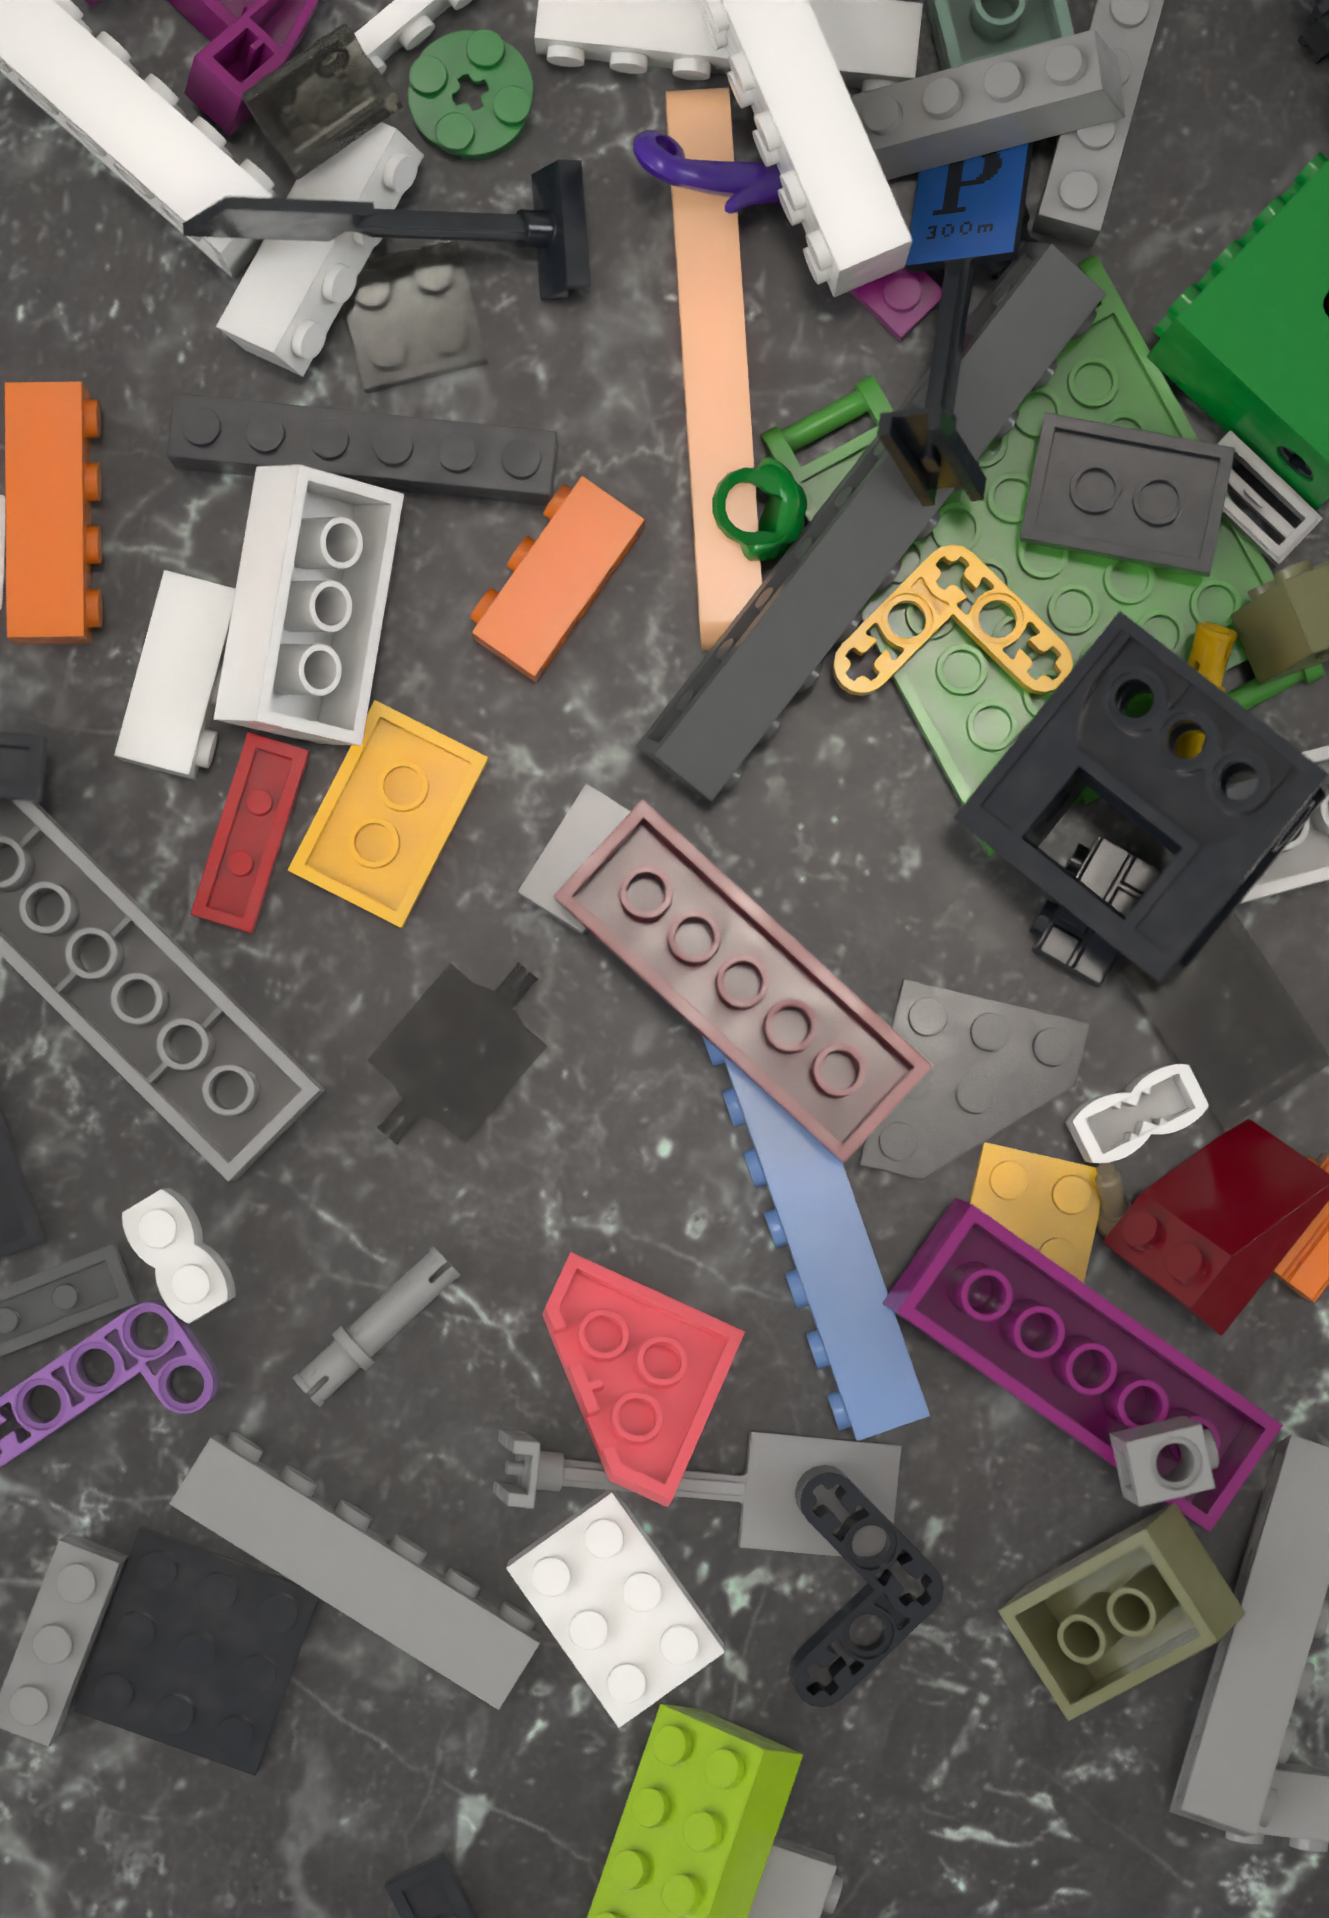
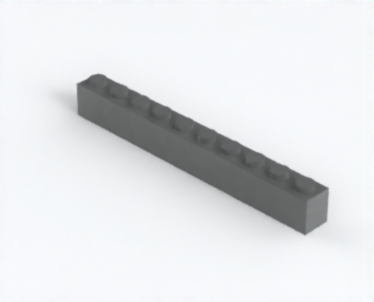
(863, 533)

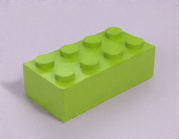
(696, 1820)

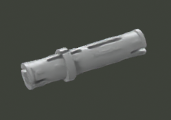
(375, 1327)

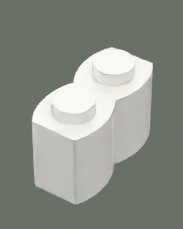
(1122, 1122)
(170, 1239)

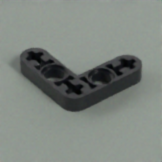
(876, 1598)

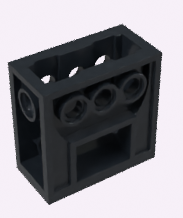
(1133, 765)

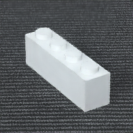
(301, 285)

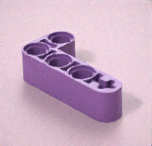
(129, 1359)

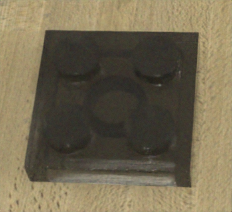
(414, 317)

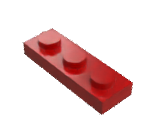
(250, 833)

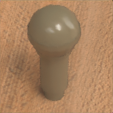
(1111, 1197)

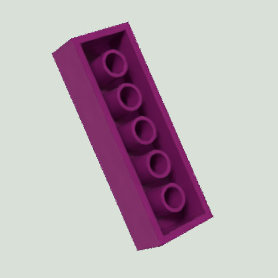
(1071, 1351)

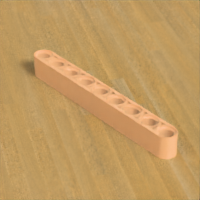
(713, 361)

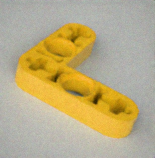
(938, 608)

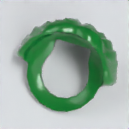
(781, 517)

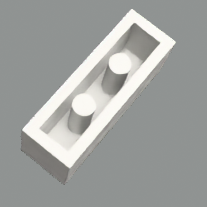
(178, 678)

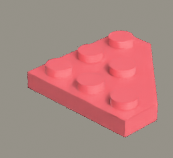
(638, 1372)

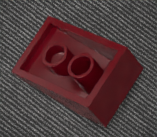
(1221, 1222)

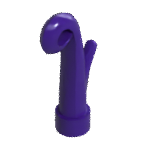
(742, 181)

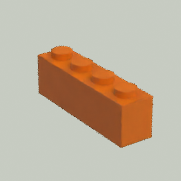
(50, 513)

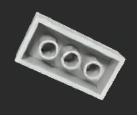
(308, 605)

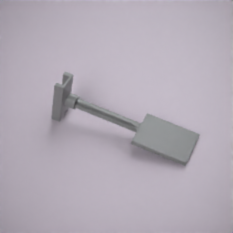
(764, 1490)

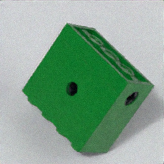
(1257, 336)

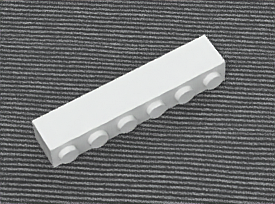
(868, 39)

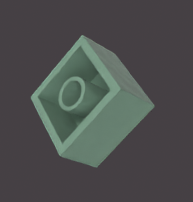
(987, 28)

